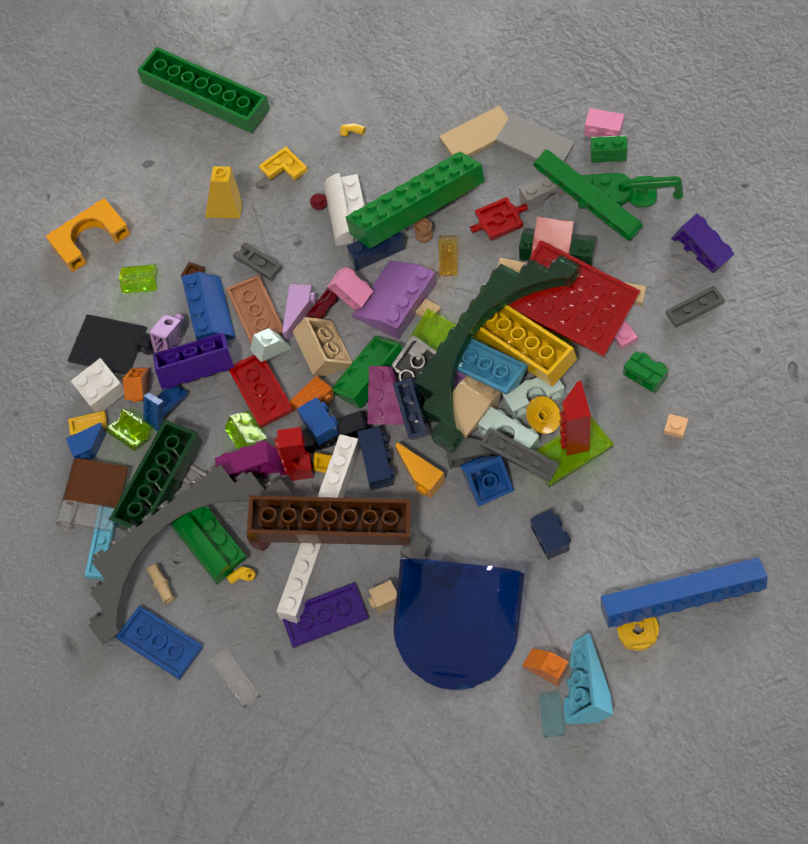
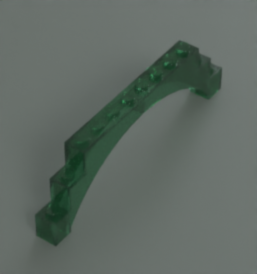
(501, 290)

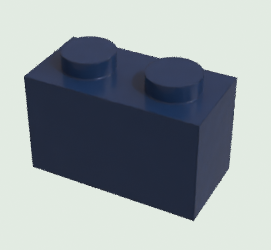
(550, 534)

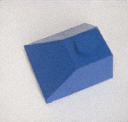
(486, 478)

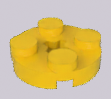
(639, 642)

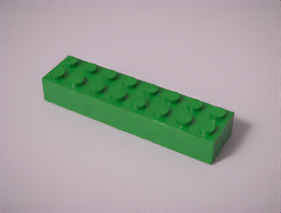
(204, 89)
(415, 199)

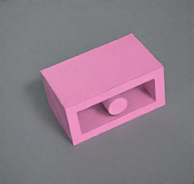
(603, 123)
(350, 288)

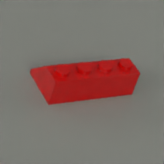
(575, 422)

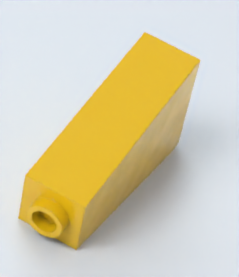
(223, 195)

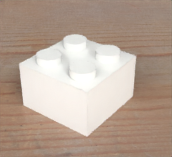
(98, 386)

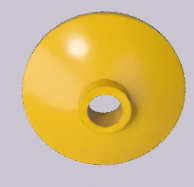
(549, 412)

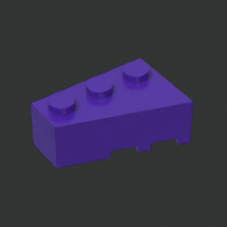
(703, 242)

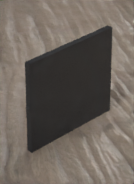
(108, 340)

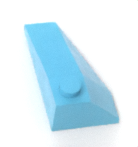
(588, 691)

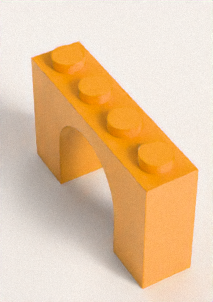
(97, 216)

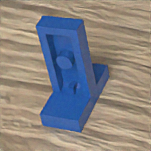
(158, 406)

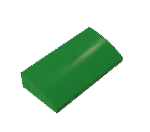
(354, 382)

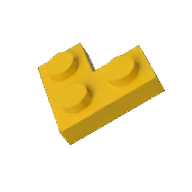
(283, 161)

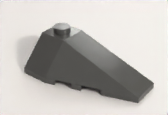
(412, 359)

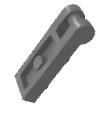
(258, 261)

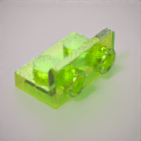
(138, 278)

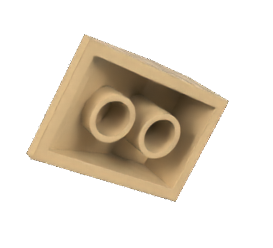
(471, 403)

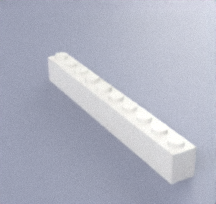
(311, 554)

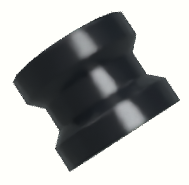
(145, 344)

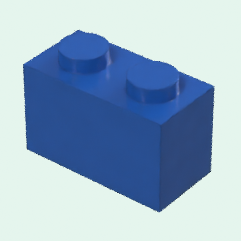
(318, 420)

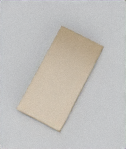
(476, 133)

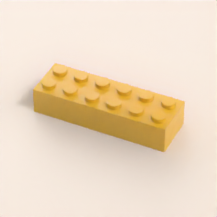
(529, 343)

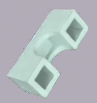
(517, 400)
(503, 424)

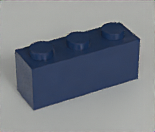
(363, 256)
(411, 409)
(376, 458)

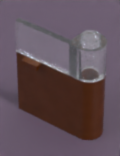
(91, 495)

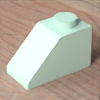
(268, 344)

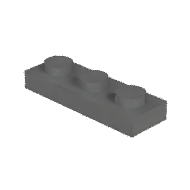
(695, 306)

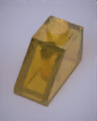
(448, 255)

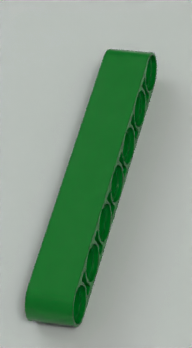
(588, 195)

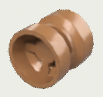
(423, 230)

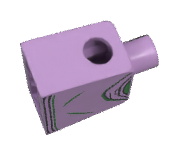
(167, 333)

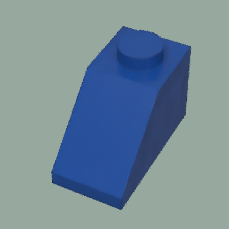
(87, 442)

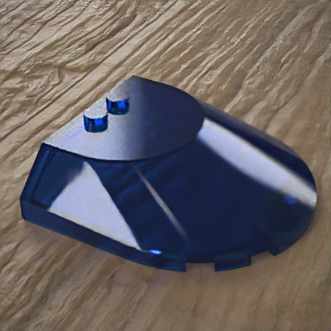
(456, 620)

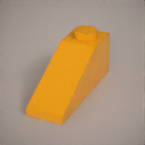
(424, 476)

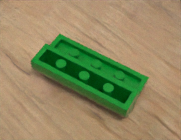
(209, 543)

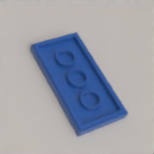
(159, 642)

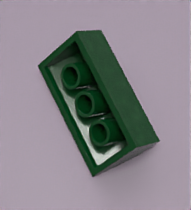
(581, 246)

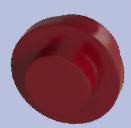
(318, 201)

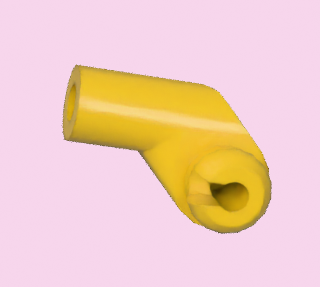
(352, 128)
(241, 573)

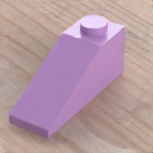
(298, 305)

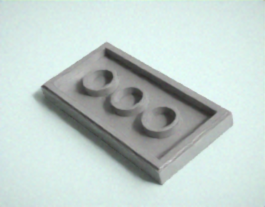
(532, 139)

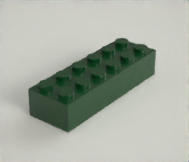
(157, 474)

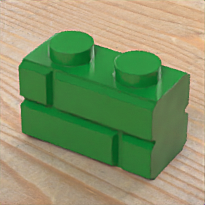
(608, 149)
(645, 371)

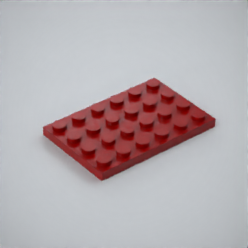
(584, 313)

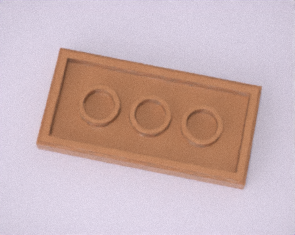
(254, 307)

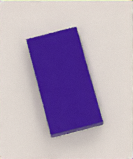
(327, 615)

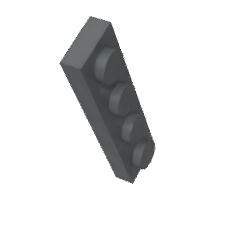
(519, 454)

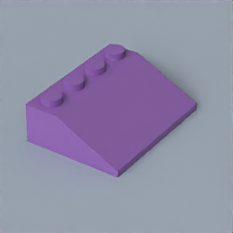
(396, 297)

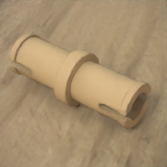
(160, 584)

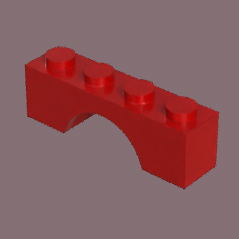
(292, 453)

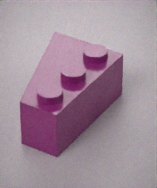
(382, 399)
(258, 459)

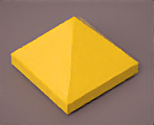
(321, 462)

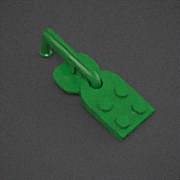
(638, 191)

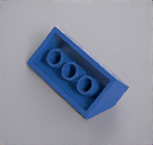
(207, 305)

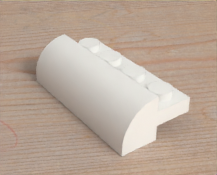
(342, 198)

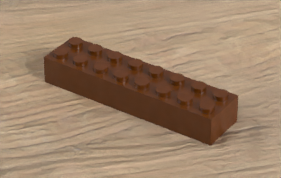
(329, 520)

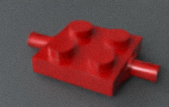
(498, 218)

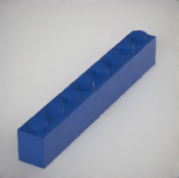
(683, 592)

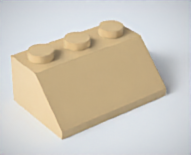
(321, 346)

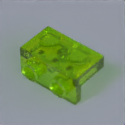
(130, 430)
(244, 430)

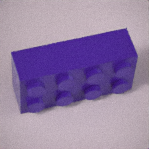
(192, 361)

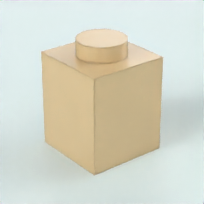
(383, 597)

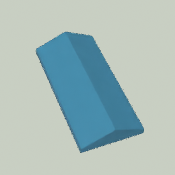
(491, 367)

